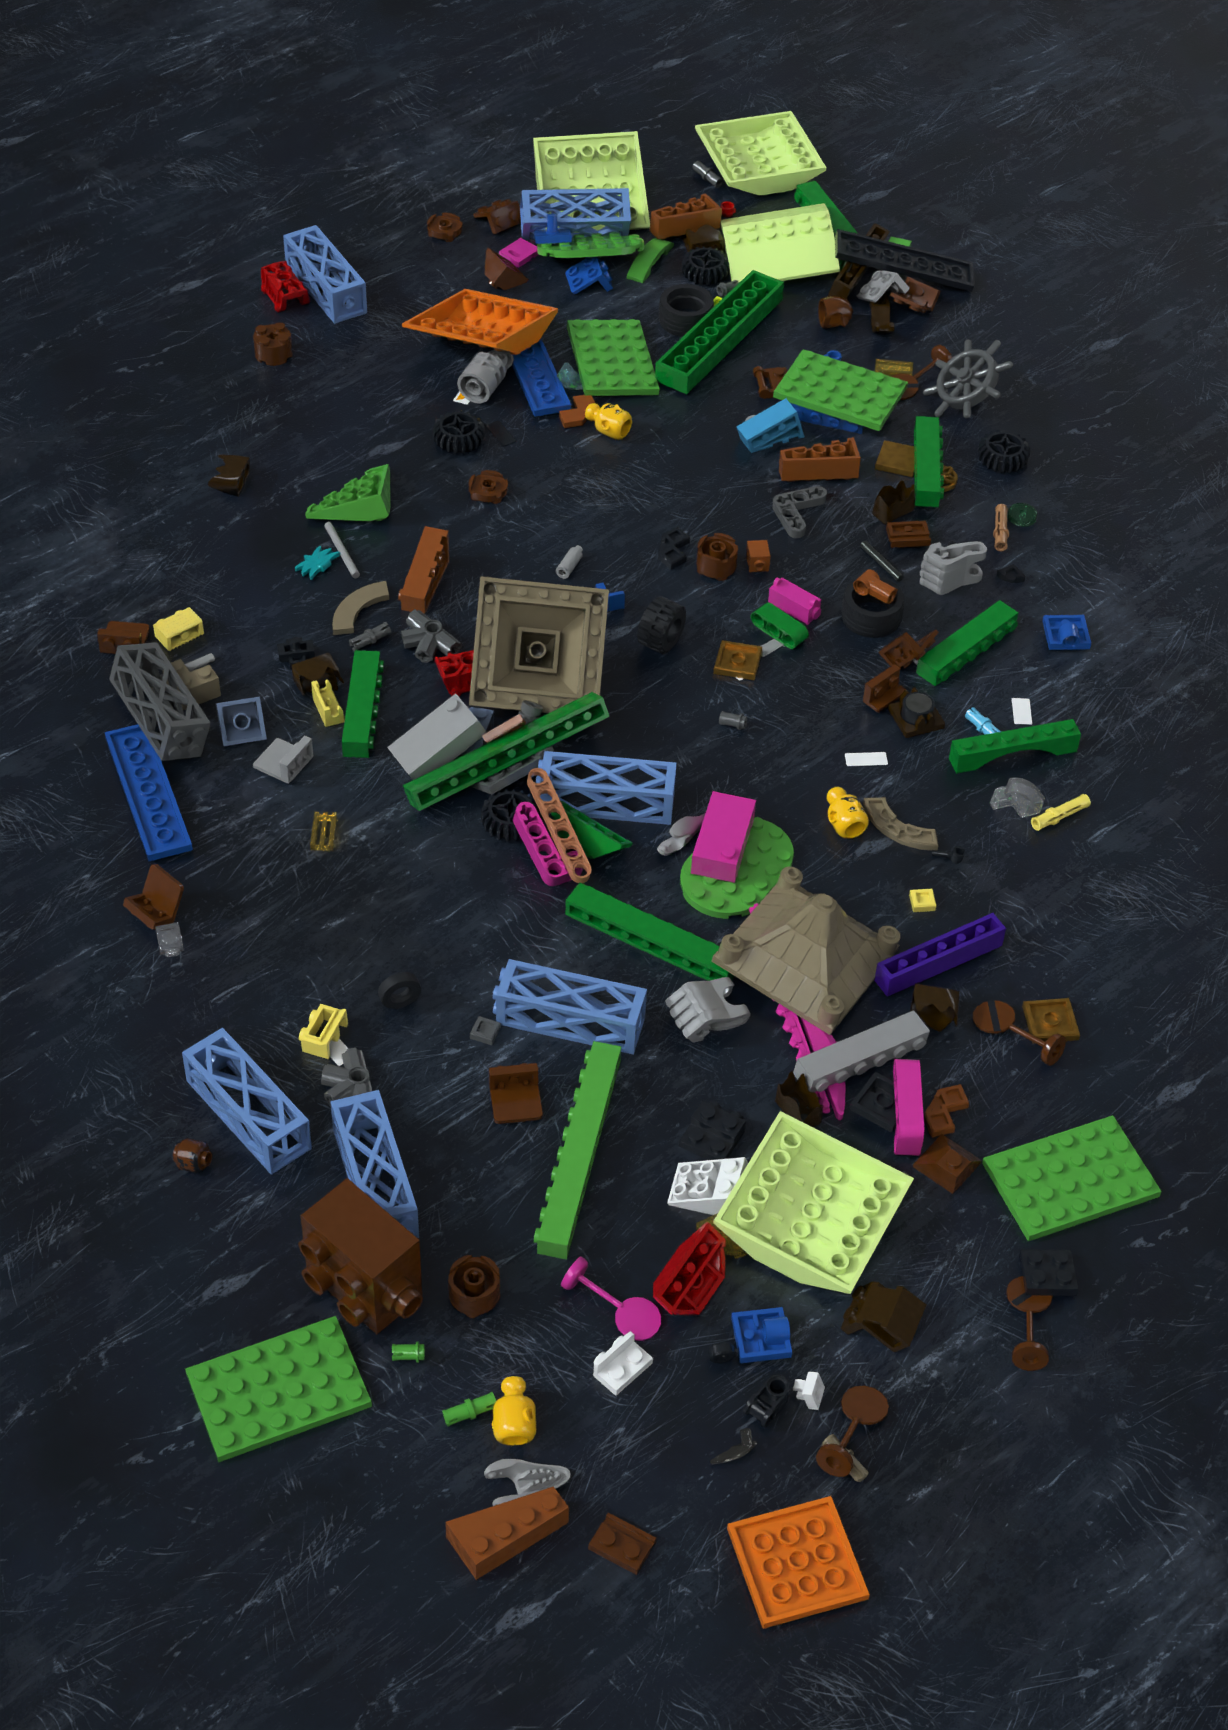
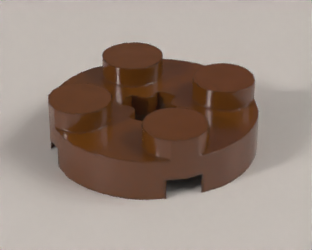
(445, 226)
(493, 494)

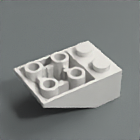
(705, 1184)

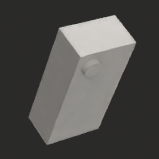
(437, 738)

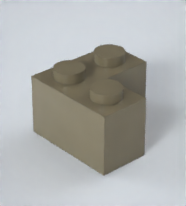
(201, 682)

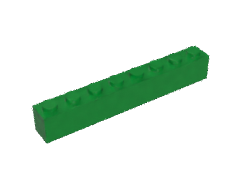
(644, 932)

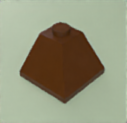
(502, 271)
(947, 1163)

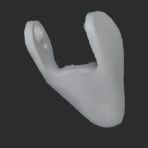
(681, 834)
(526, 1476)

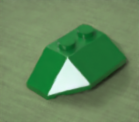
(593, 836)

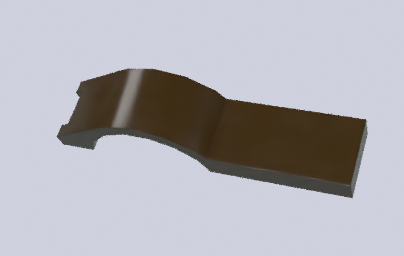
(881, 315)

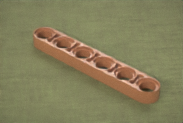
(554, 826)

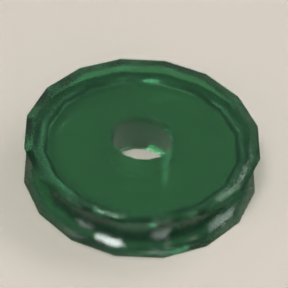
(1028, 516)

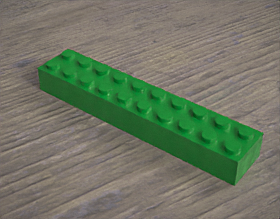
(719, 332)

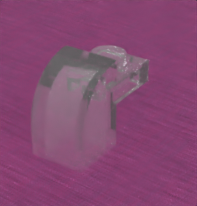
(1021, 795)

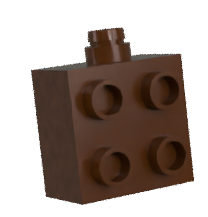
(361, 1258)

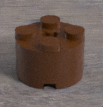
(272, 344)
(717, 556)
(474, 1285)

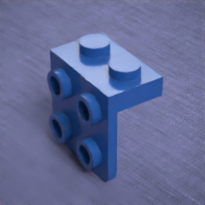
(587, 273)

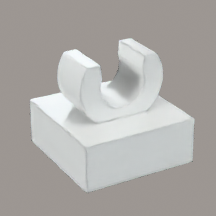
(810, 1390)

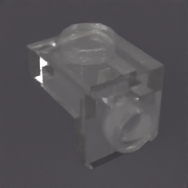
(169, 939)

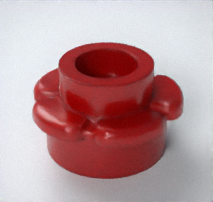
(727, 208)

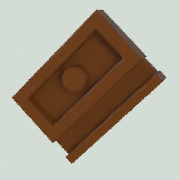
(908, 534)
(622, 1543)

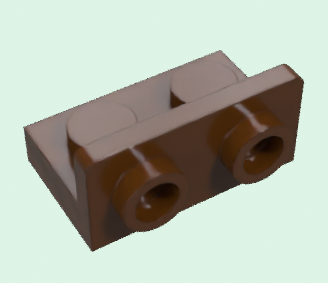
(883, 689)

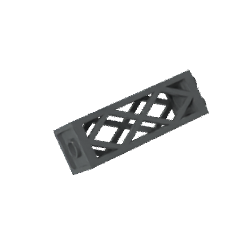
(178, 733)

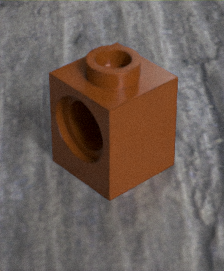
(758, 555)

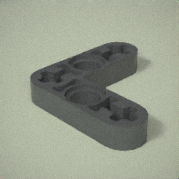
(786, 504)

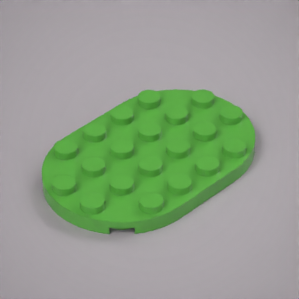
(593, 246)
(762, 862)

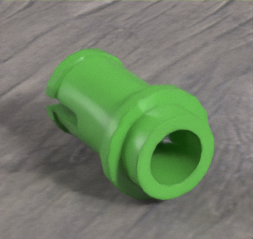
(408, 1352)

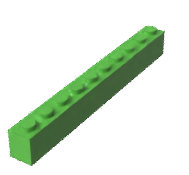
(579, 1150)

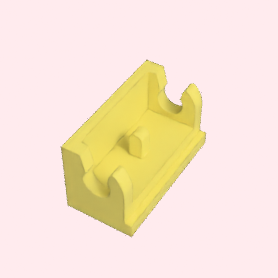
(327, 704)

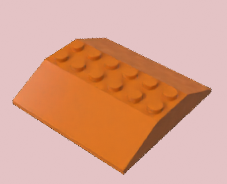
(485, 321)

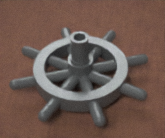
(968, 378)

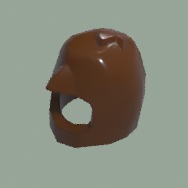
(834, 311)

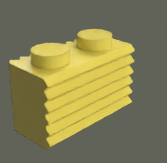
(178, 628)

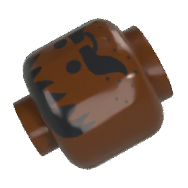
(192, 1155)

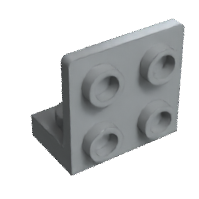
(881, 282)
(285, 759)

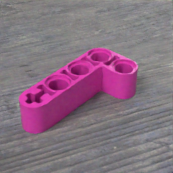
(541, 843)
(908, 1107)

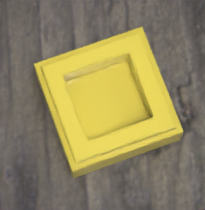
(922, 900)

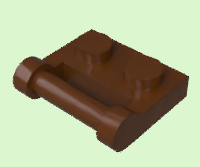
(774, 375)

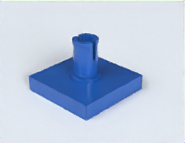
(552, 234)

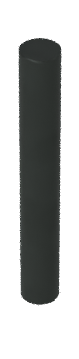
(881, 561)

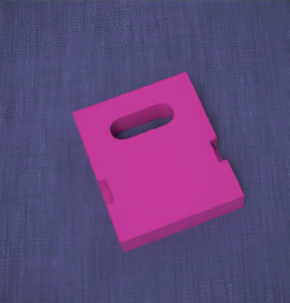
(519, 252)

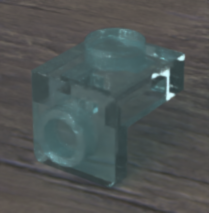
(569, 378)

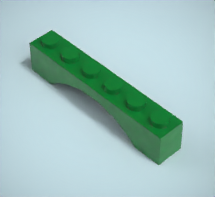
(975, 751)

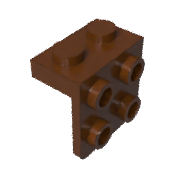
(501, 214)
(919, 296)
(121, 633)
(159, 898)
(515, 1093)

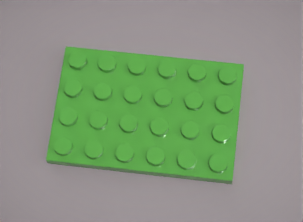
(612, 357)
(840, 389)
(1071, 1178)
(277, 1388)

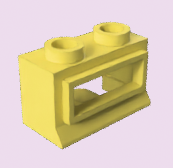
(320, 1045)

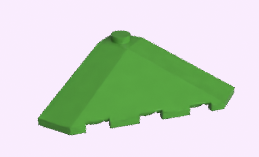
(358, 500)

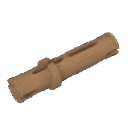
(1001, 532)

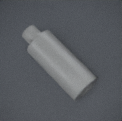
(569, 562)

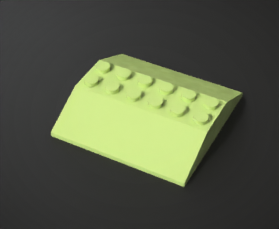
(762, 152)
(594, 163)
(781, 243)
(812, 1205)

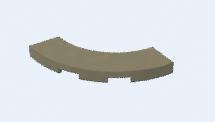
(350, 607)
(889, 825)

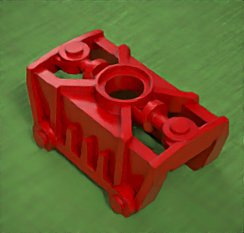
(273, 285)
(456, 671)

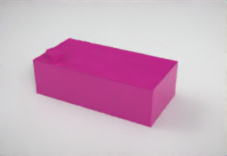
(723, 837)

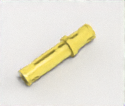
(1053, 815)

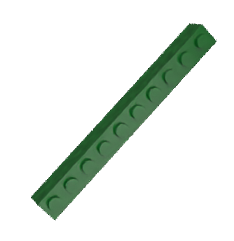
(505, 751)

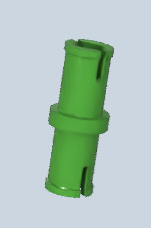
(469, 1409)

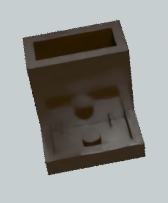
(885, 1314)

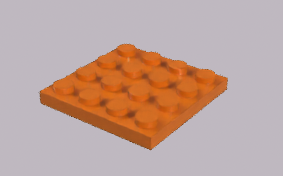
(797, 1562)

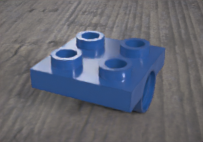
(1066, 632)
(762, 1335)

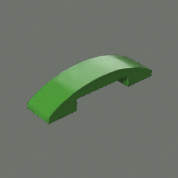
(647, 258)

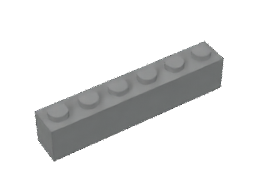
(862, 1051)

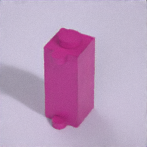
(794, 601)

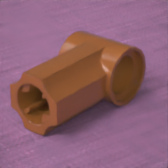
(871, 584)

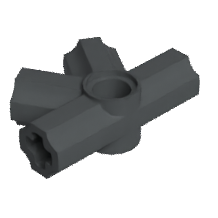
(428, 637)
(346, 1080)

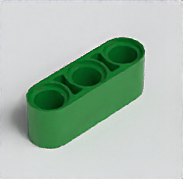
(779, 625)

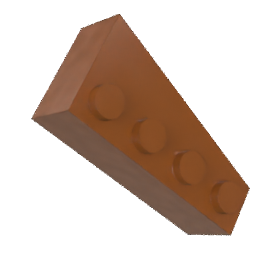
(692, 215)
(820, 462)
(426, 570)
(504, 1530)

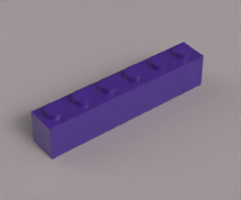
(939, 954)

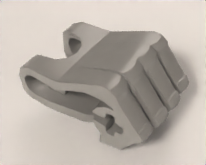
(951, 566)
(702, 1007)

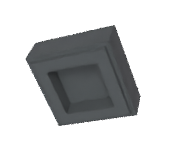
(485, 1030)

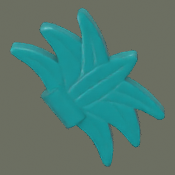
(317, 562)

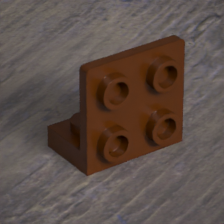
(905, 649)

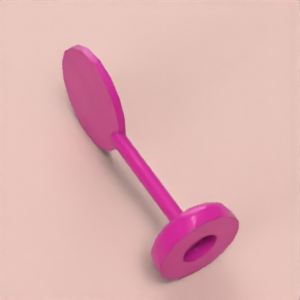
(632, 1315)

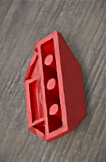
(692, 1273)

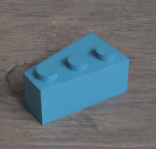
(771, 426)

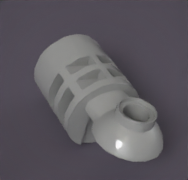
(484, 375)

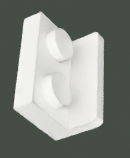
(621, 1363)

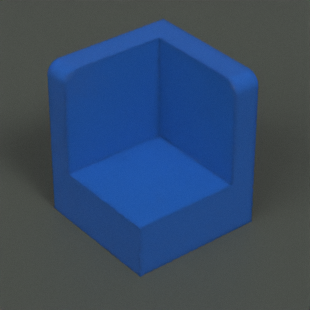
(615, 600)

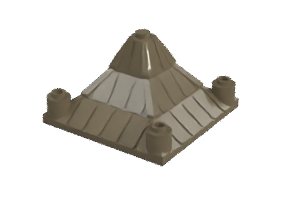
(537, 644)
(806, 952)

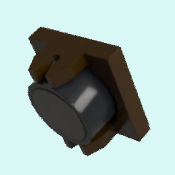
(917, 714)

